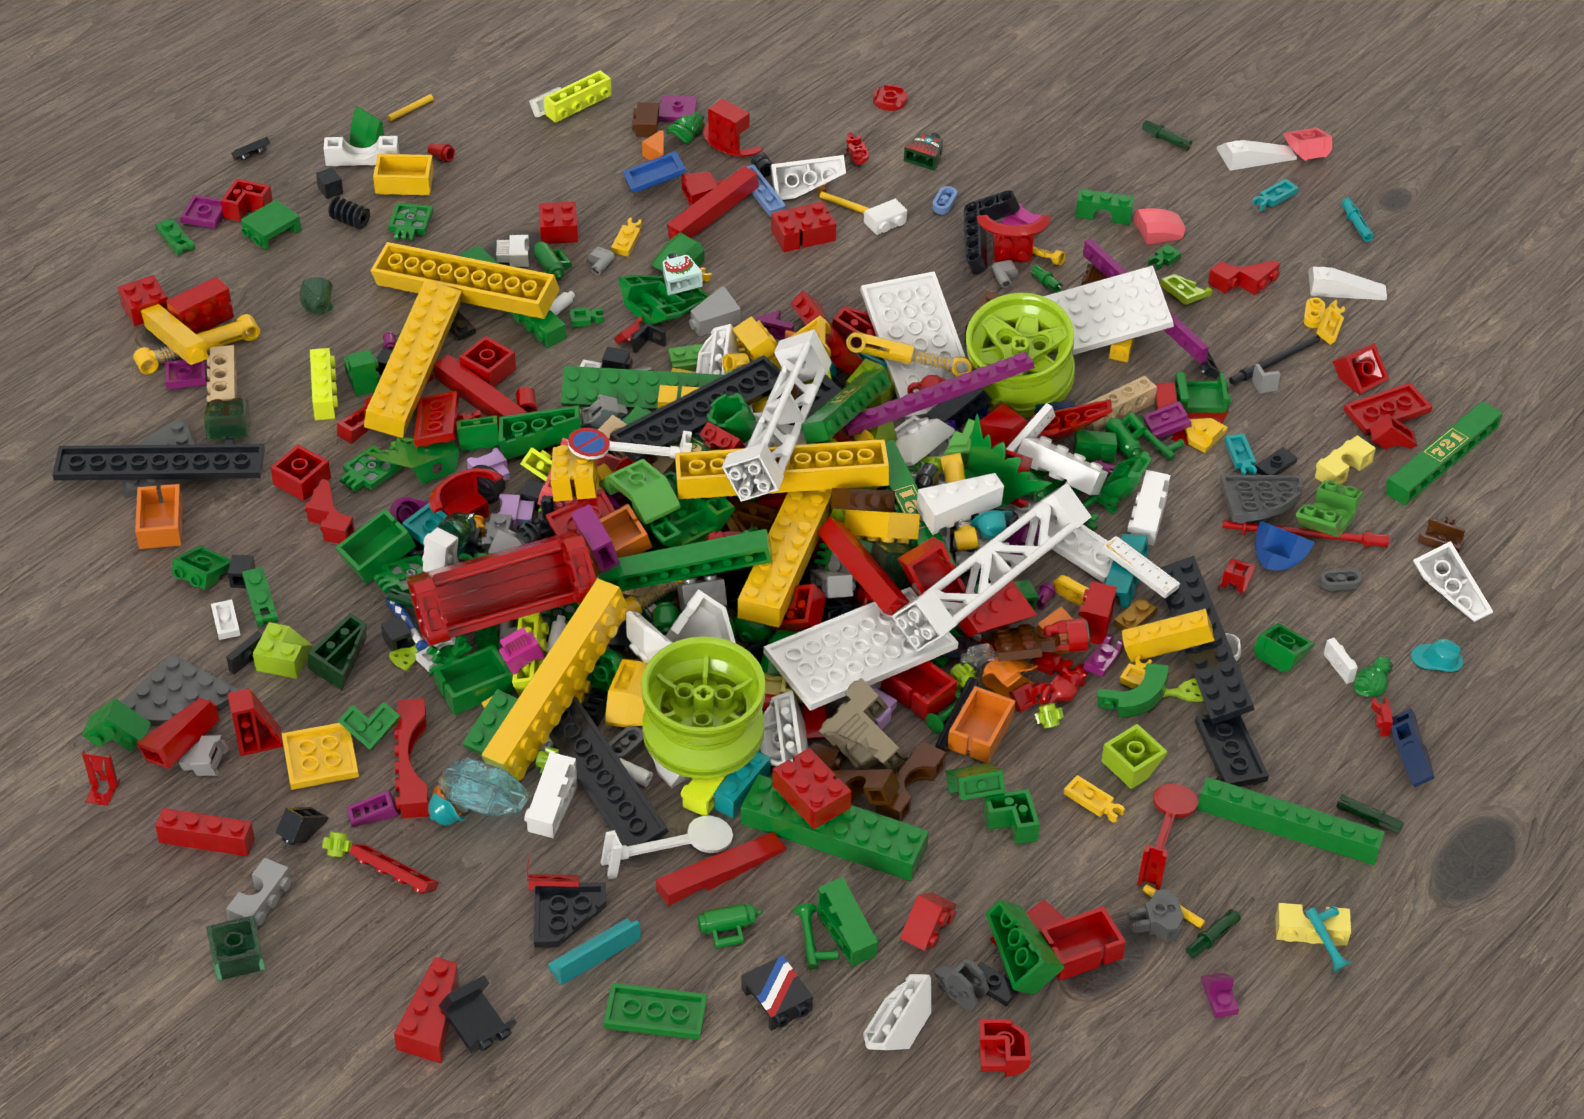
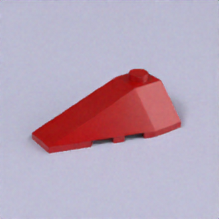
(1075, 418)

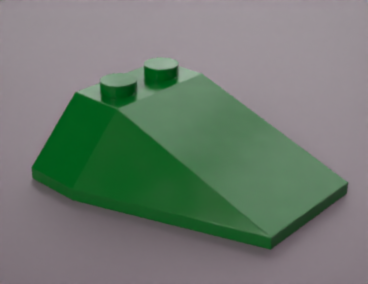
(649, 299)
(693, 520)

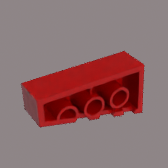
(423, 1023)

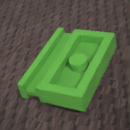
(684, 357)

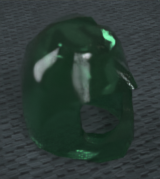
(316, 295)
(460, 525)

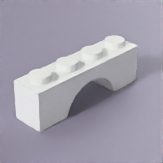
(340, 153)

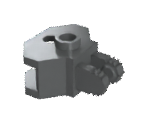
(1161, 916)
(962, 983)

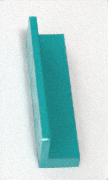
(1122, 578)
(595, 951)

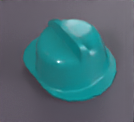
(991, 523)
(1440, 655)

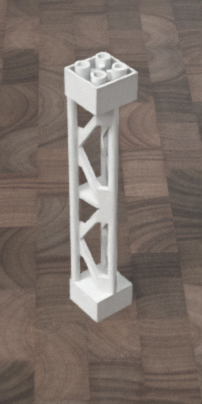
(754, 468)
(928, 615)

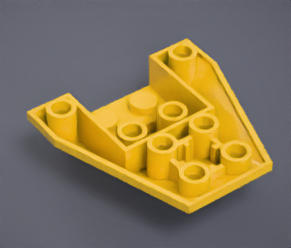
(625, 695)

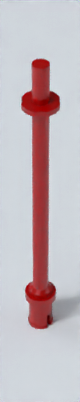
(1365, 538)

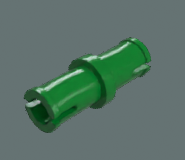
(1046, 278)

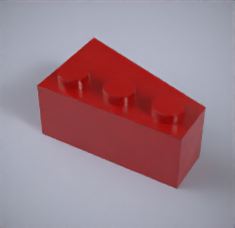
(852, 320)
(1000, 610)
(253, 724)

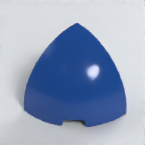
(1280, 548)

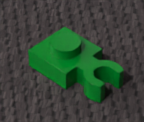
(1165, 255)
(583, 317)

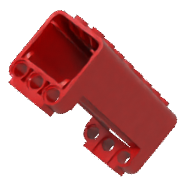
(501, 586)

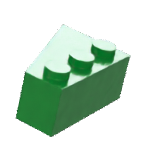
(846, 922)

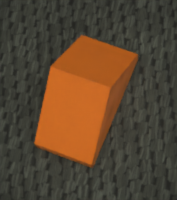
(653, 146)

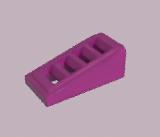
(375, 815)

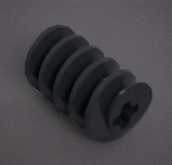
(348, 212)

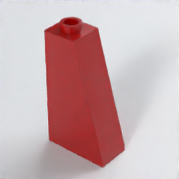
(178, 734)

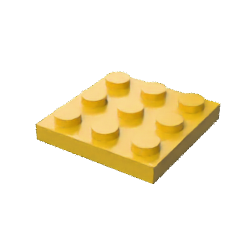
(319, 755)

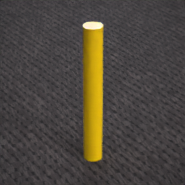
(410, 107)
(842, 202)
(1188, 915)

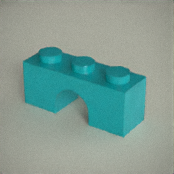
(734, 789)

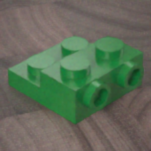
(200, 567)

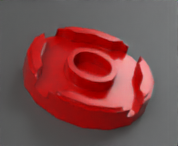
(890, 97)

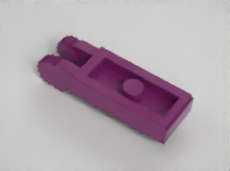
(1104, 657)

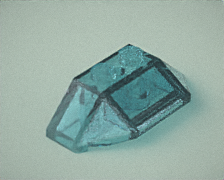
(482, 788)

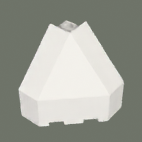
(701, 618)

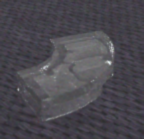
(978, 656)

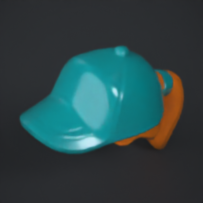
(442, 810)

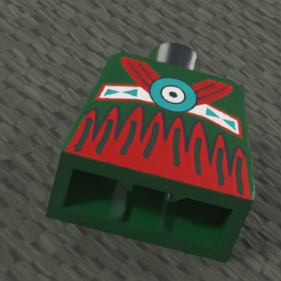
(924, 150)

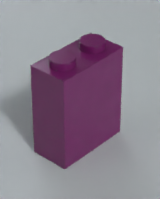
(596, 538)

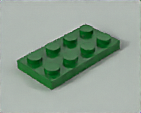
(655, 1011)

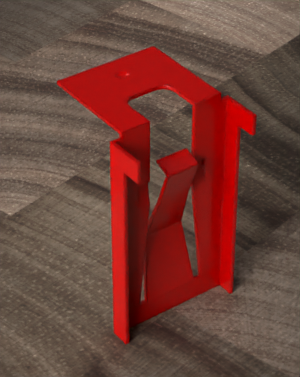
(1236, 578)
(96, 765)
(545, 879)

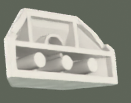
(715, 347)
(922, 439)
(644, 636)
(783, 729)
(900, 1015)

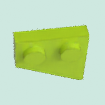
(1184, 289)

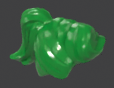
(687, 127)
(1373, 679)

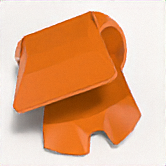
(1005, 675)

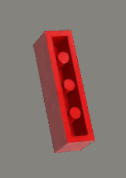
(205, 832)

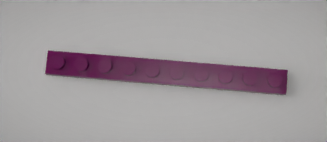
(1180, 332)
(939, 393)

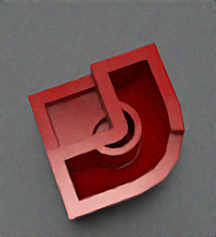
(1003, 1047)

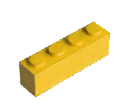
(1168, 635)

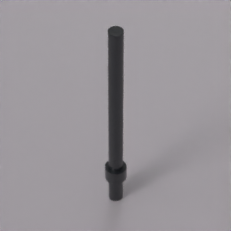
(1247, 372)

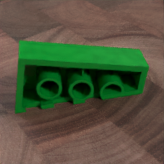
(537, 430)
(1022, 948)

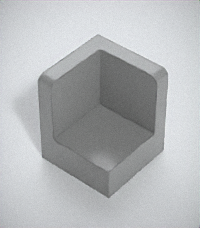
(1265, 381)

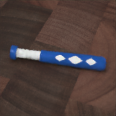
(399, 610)

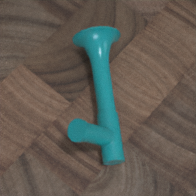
(1317, 922)

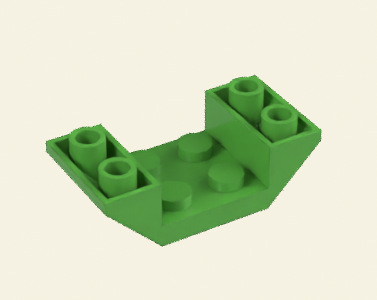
(646, 488)
(1332, 509)

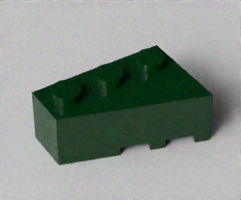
(338, 651)

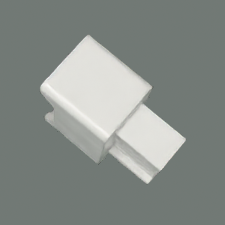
(514, 250)

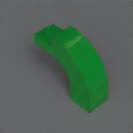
(1139, 699)

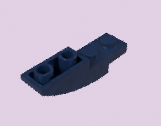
(1411, 748)

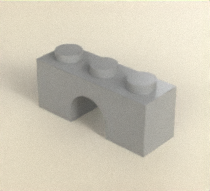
(271, 881)

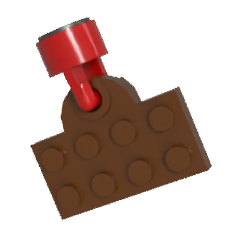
(1027, 643)

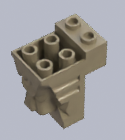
(857, 734)

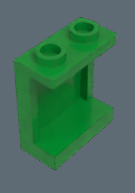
(269, 222)
(1202, 395)
(976, 781)

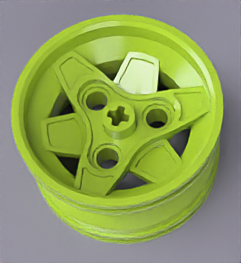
(1021, 325)
(704, 690)

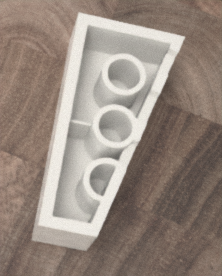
(1064, 465)
(958, 500)

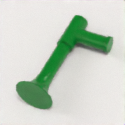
(1166, 451)
(935, 722)
(805, 912)

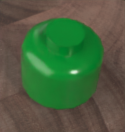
(664, 616)

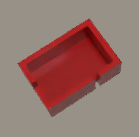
(811, 220)
(202, 306)
(925, 567)
(922, 688)
(811, 788)
(1084, 942)

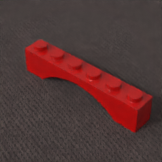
(808, 310)
(413, 791)

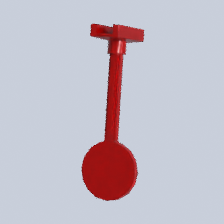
(1174, 802)

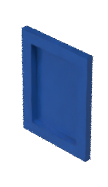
(654, 172)

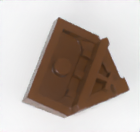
(1441, 532)

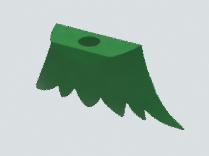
(422, 458)
(986, 461)

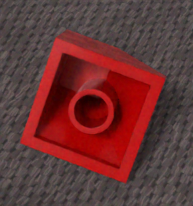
(1361, 369)
(1002, 425)

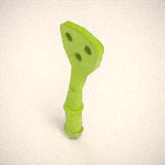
(402, 661)
(1181, 693)

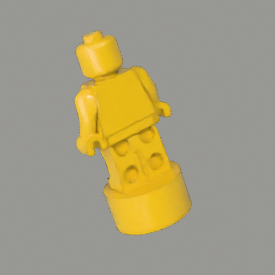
(1057, 257)

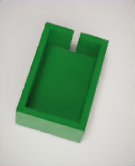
(375, 544)
(473, 679)

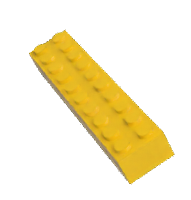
(480, 281)
(412, 359)
(809, 469)
(792, 544)
(557, 680)

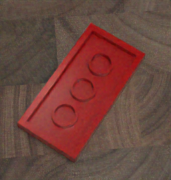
(1399, 402)
(436, 419)

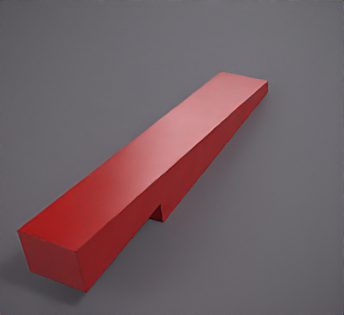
(353, 427)
(718, 868)

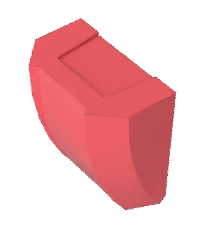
(1309, 143)
(1159, 225)

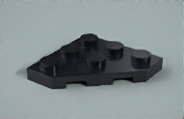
(565, 910)

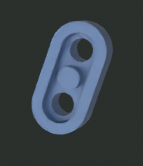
(944, 200)

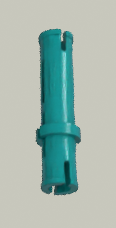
(1354, 215)

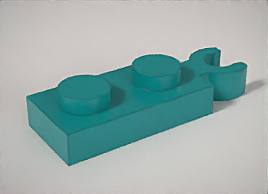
(1276, 194)
(1240, 453)

